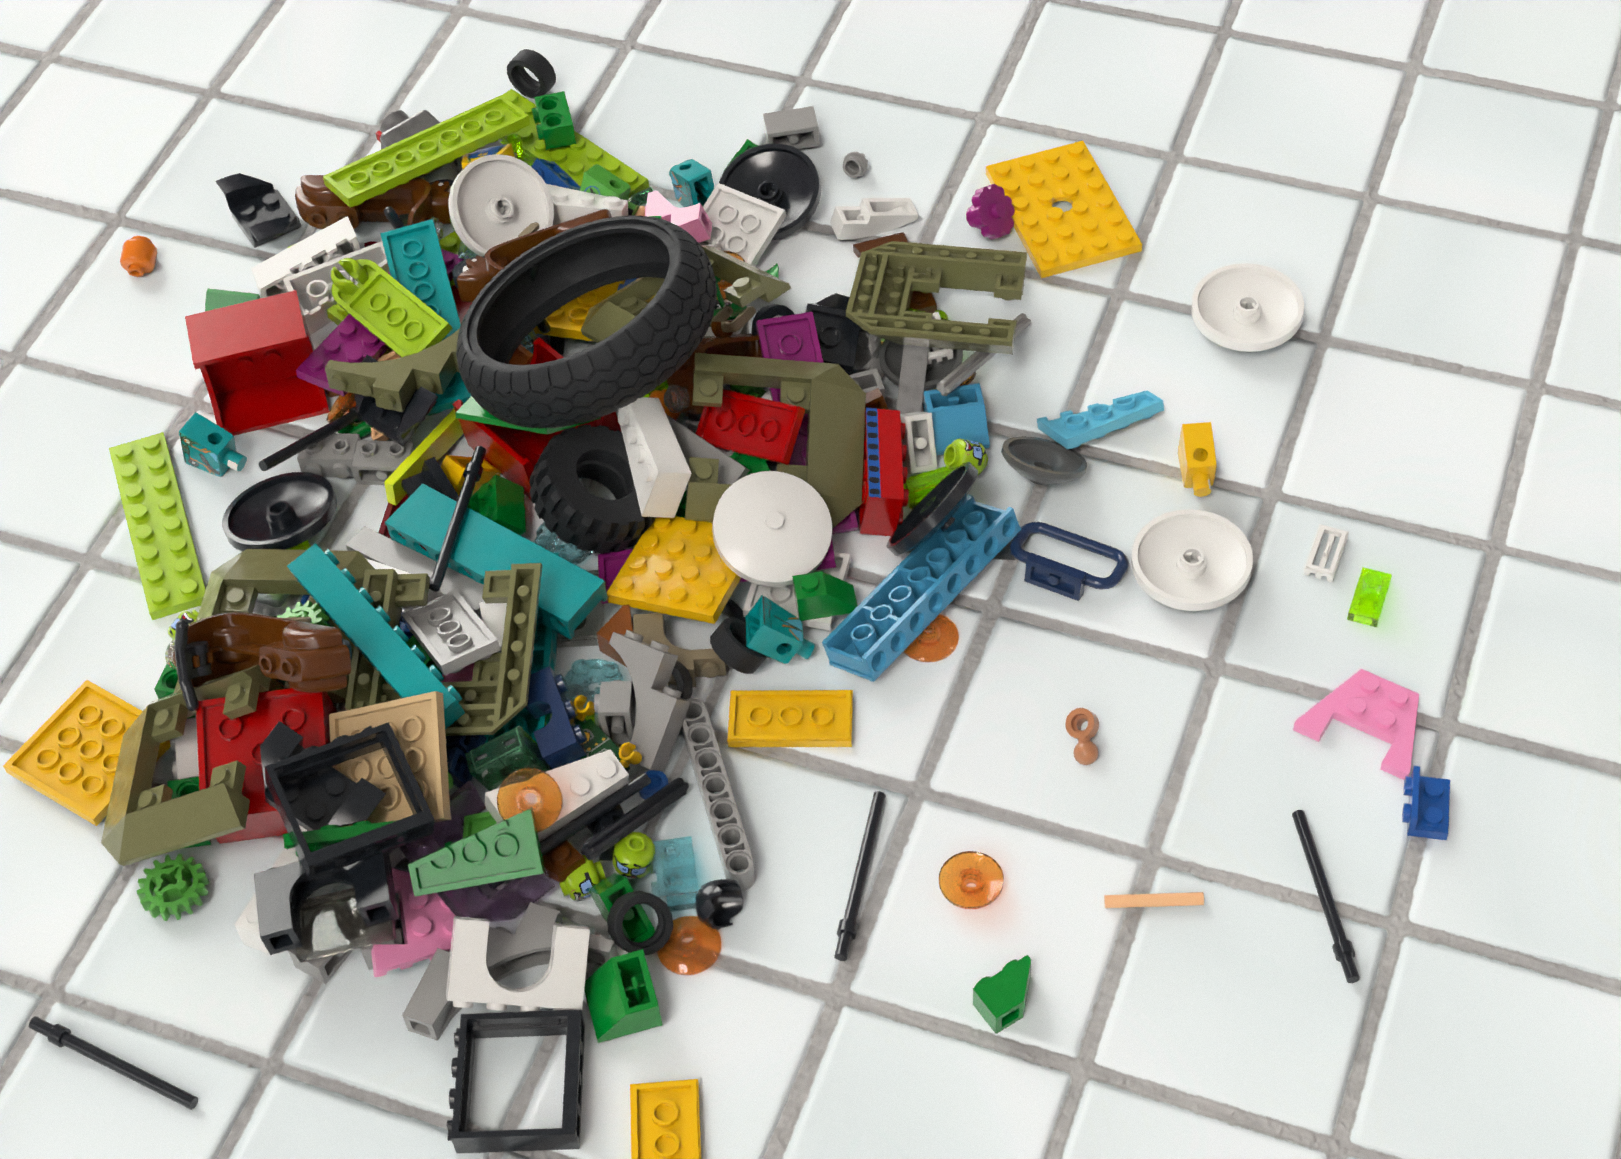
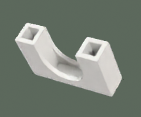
(558, 988)

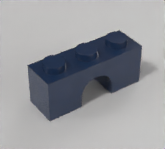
(561, 738)

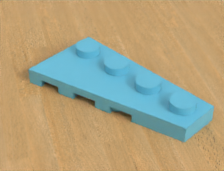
(1075, 429)

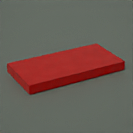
(752, 426)

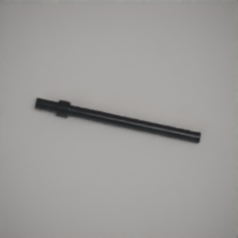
(310, 439)
(472, 475)
(590, 816)
(848, 926)
(1342, 947)
(62, 1037)

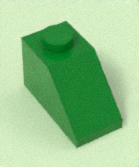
(822, 596)
(635, 922)

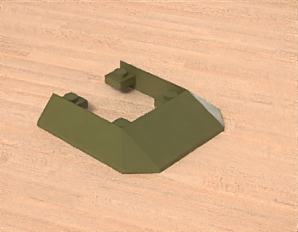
(896, 269)
(625, 304)
(833, 429)
(265, 571)
(498, 683)
(145, 819)

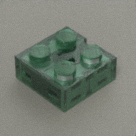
(503, 756)

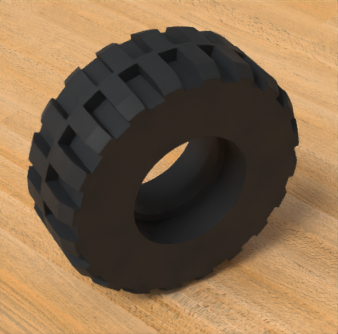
(573, 510)

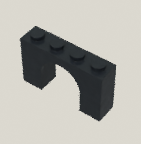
(285, 888)

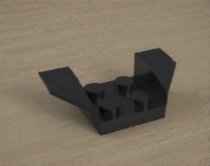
(258, 208)
(835, 331)
(395, 424)
(322, 796)

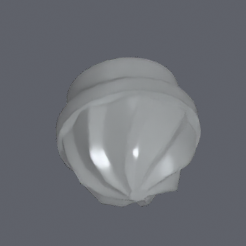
(855, 164)

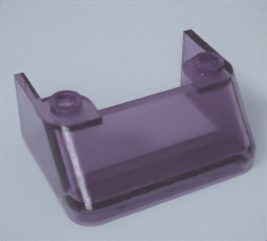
(471, 901)

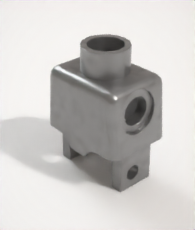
(399, 126)

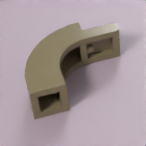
(698, 662)

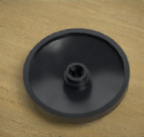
(779, 177)
(934, 510)
(280, 512)

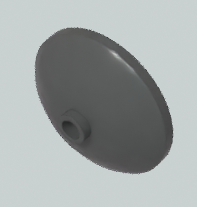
(891, 358)
(1043, 460)

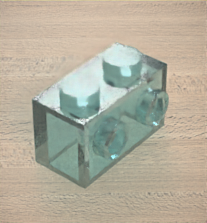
(675, 873)

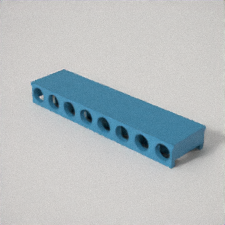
(919, 589)

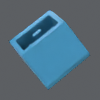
(957, 416)

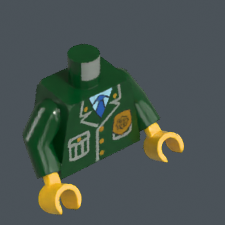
(598, 741)

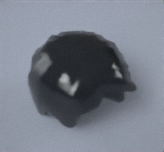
(718, 902)

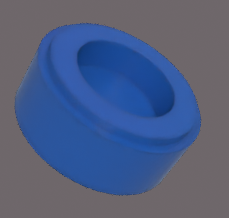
(658, 781)

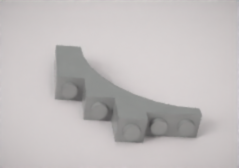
(506, 953)

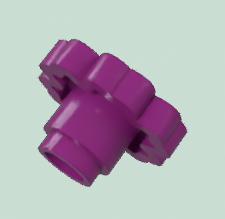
(991, 212)

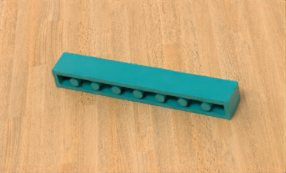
(370, 629)

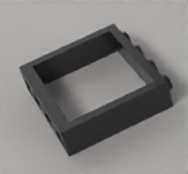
(368, 843)
(517, 1025)

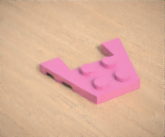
(1371, 707)
(425, 927)

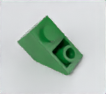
(1004, 996)

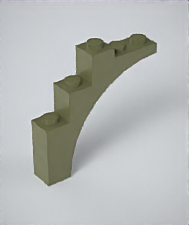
(396, 380)

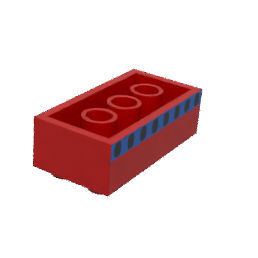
(883, 473)

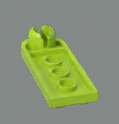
(387, 308)

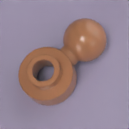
(1085, 750)

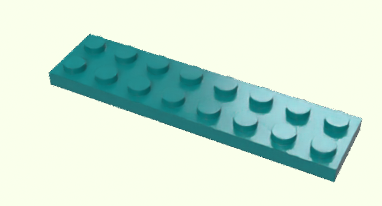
(419, 266)

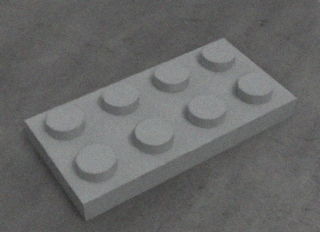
(451, 632)

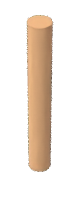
(1154, 900)

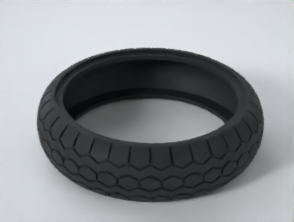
(612, 370)

